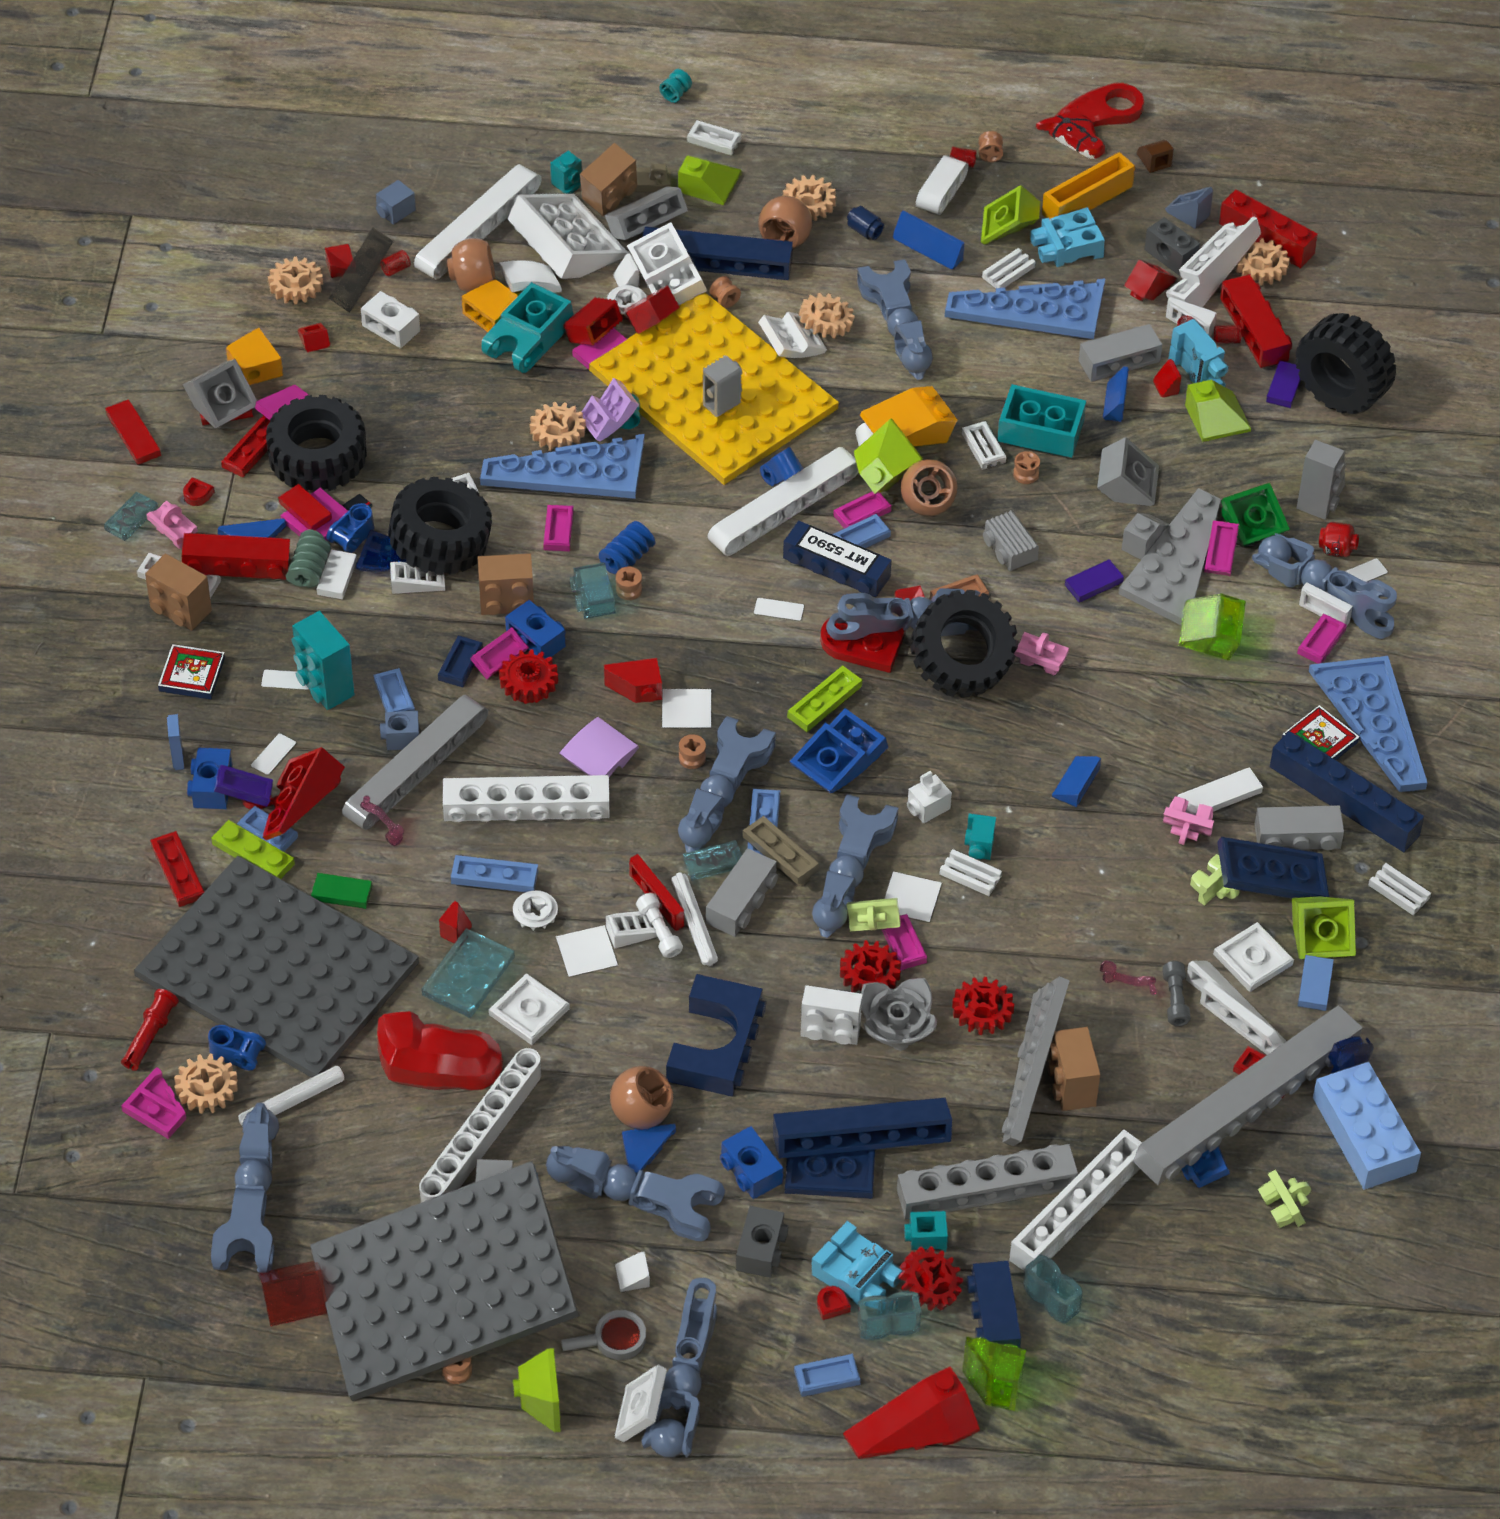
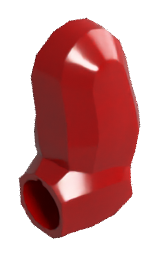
(435, 1054)

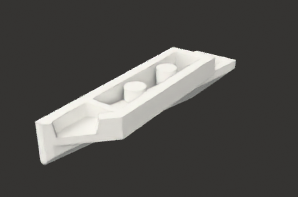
(1214, 262)
(1232, 1007)

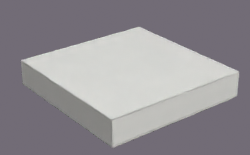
(1253, 957)
(529, 1009)
(640, 1403)

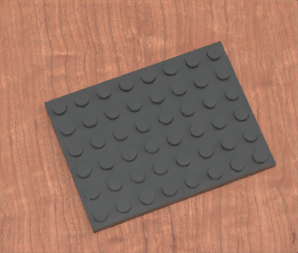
(277, 966)
(443, 1281)

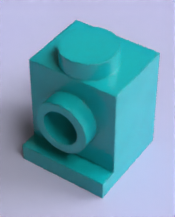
(566, 172)
(980, 836)
(927, 1230)

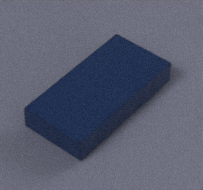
(458, 662)

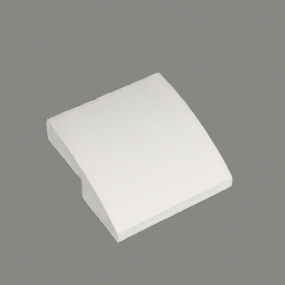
(521, 273)
(790, 336)

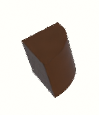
(1156, 155)

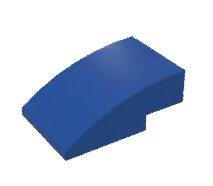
(839, 751)

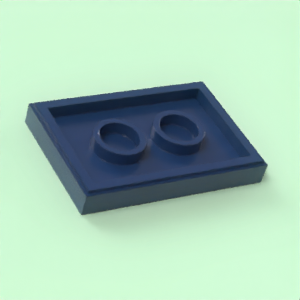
(832, 1174)

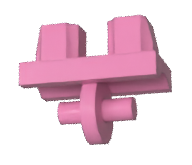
(171, 522)
(1041, 652)
(1186, 824)

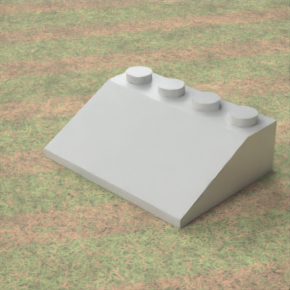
(565, 233)

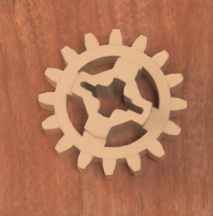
(812, 193)
(1264, 262)
(295, 280)
(826, 315)
(557, 426)
(206, 1083)

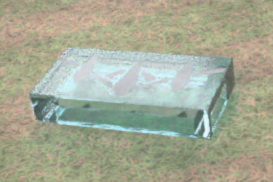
(130, 516)
(712, 860)

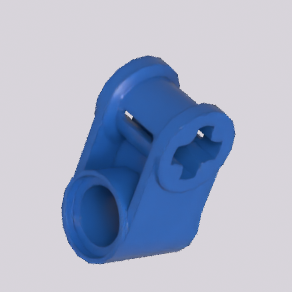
(780, 467)
(352, 527)
(237, 1046)

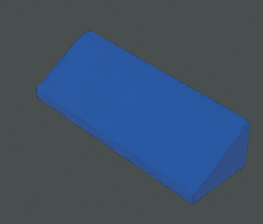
(929, 240)

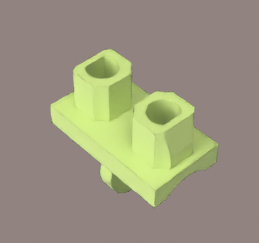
(1211, 885)
(873, 914)
(1288, 1211)

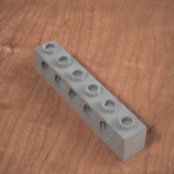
(981, 1192)

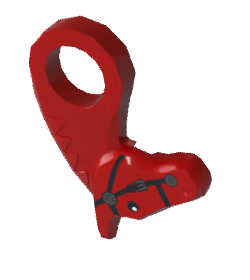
(1077, 120)

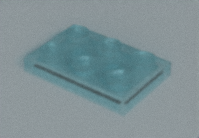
(468, 973)

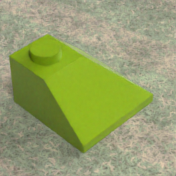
(707, 179)
(1009, 214)
(1215, 411)
(885, 457)
(1324, 926)
(539, 1389)

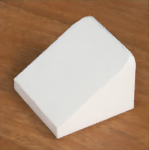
(627, 272)
(633, 1273)

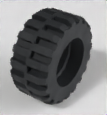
(1361, 348)
(316, 419)
(436, 548)
(981, 615)

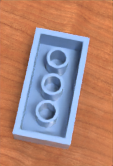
(1366, 1125)

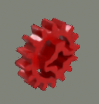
(870, 966)
(983, 1005)
(931, 1278)

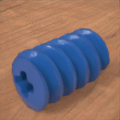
(627, 547)

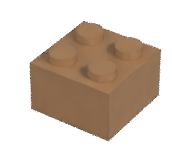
(609, 179)
(504, 582)
(178, 592)
(1073, 1069)

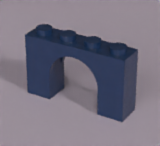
(718, 1068)

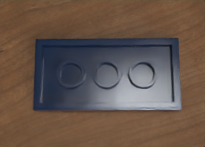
(1271, 869)

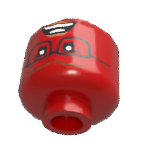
(1338, 539)

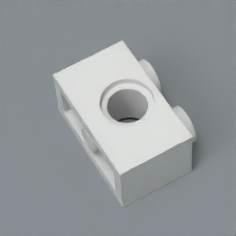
(390, 319)

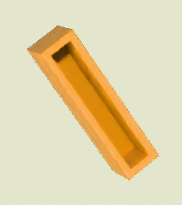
(1090, 187)

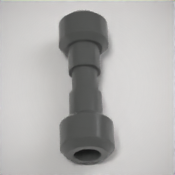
(1178, 1012)

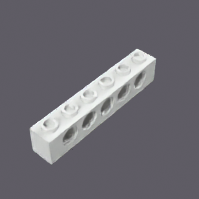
(526, 798)
(1077, 1202)

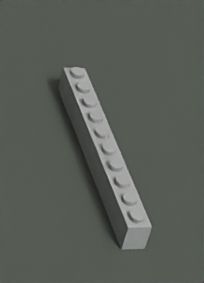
(1244, 1097)

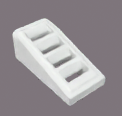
(1204, 317)
(402, 583)
(627, 936)

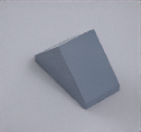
(1192, 207)

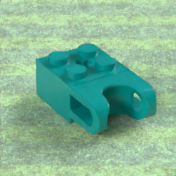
(528, 327)

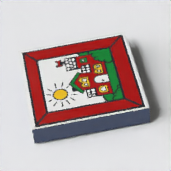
(191, 671)
(1325, 733)

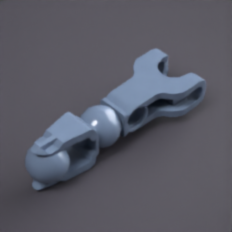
(891, 295)
(1362, 595)
(876, 615)
(734, 760)
(860, 837)
(252, 1179)
(672, 1199)
(683, 1379)

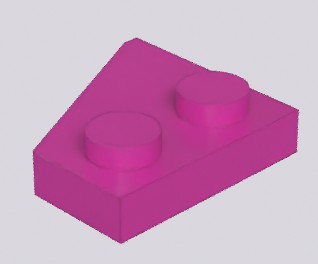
(155, 1105)

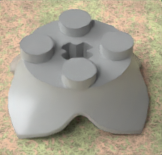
(909, 1001)

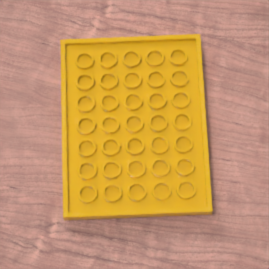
(667, 376)

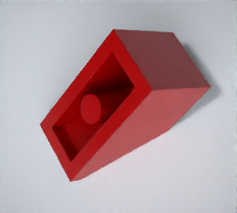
(1148, 281)
(652, 309)
(635, 679)

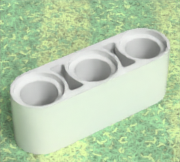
(942, 185)

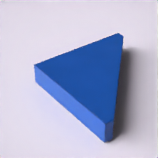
(266, 528)
(644, 1144)

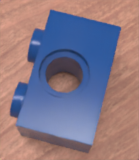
(537, 629)
(205, 773)
(749, 1148)

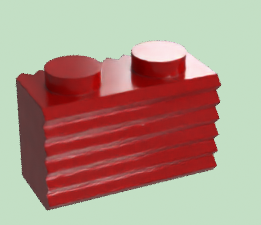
(593, 321)

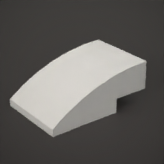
(666, 262)

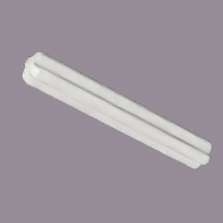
(694, 919)
(301, 1091)

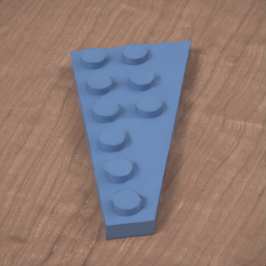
(1040, 307)
(578, 469)
(1373, 708)

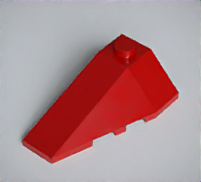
(301, 787)
(923, 1415)

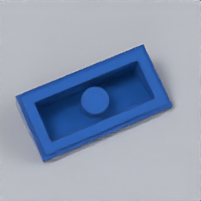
(1116, 396)
(1077, 779)

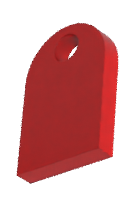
(872, 651)

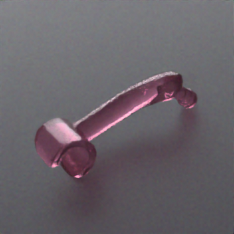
(395, 833)
(1110, 975)

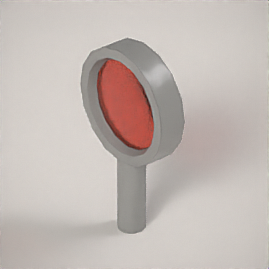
(617, 1336)

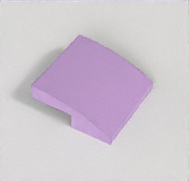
(610, 411)
(599, 749)

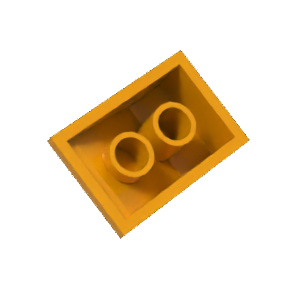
(918, 414)

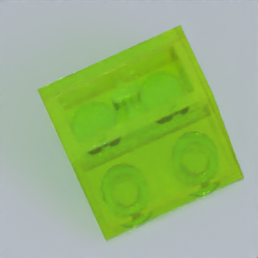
(1213, 625)
(994, 1371)

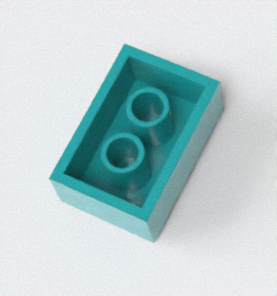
(1041, 421)
(323, 660)

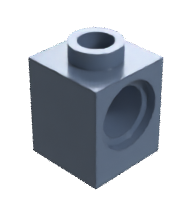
(399, 729)

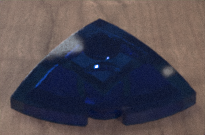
(377, 554)
(1350, 1053)

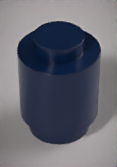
(865, 222)

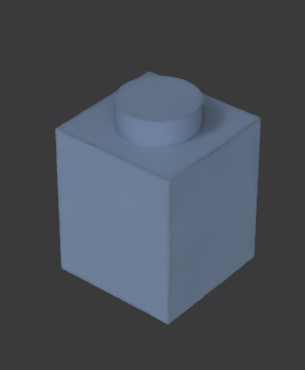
(395, 202)

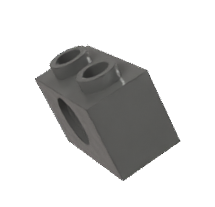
(1170, 244)
(761, 1226)

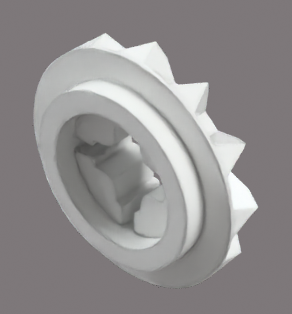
(624, 294)
(540, 901)

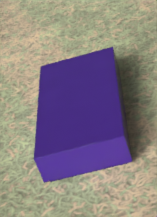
(1284, 385)
(1094, 581)
(243, 785)

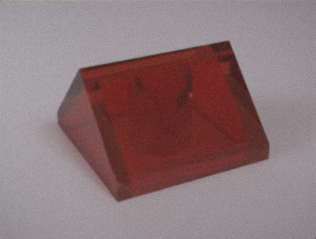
(293, 1293)

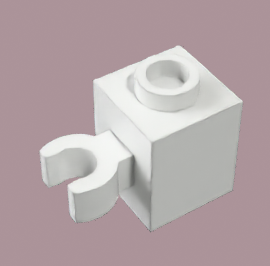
(929, 798)

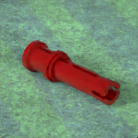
(154, 1018)

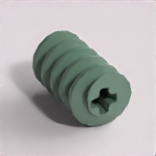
(308, 559)

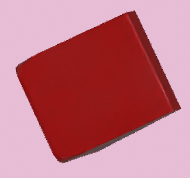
(314, 337)
(1168, 379)

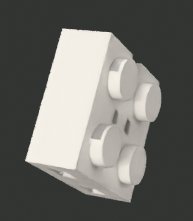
(831, 1015)

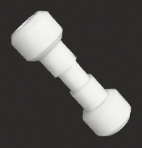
(649, 906)

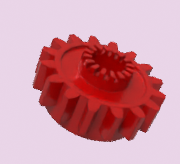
(528, 677)

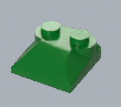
(1256, 513)

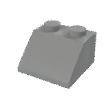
(221, 393)
(1128, 474)

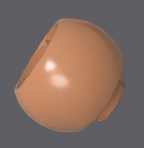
(785, 220)
(471, 264)
(920, 502)
(641, 1097)

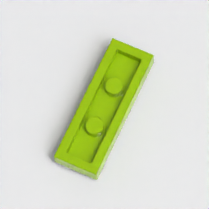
(824, 698)
(242, 843)

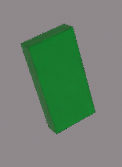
(342, 890)

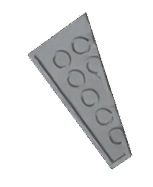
(1175, 561)
(1033, 1053)

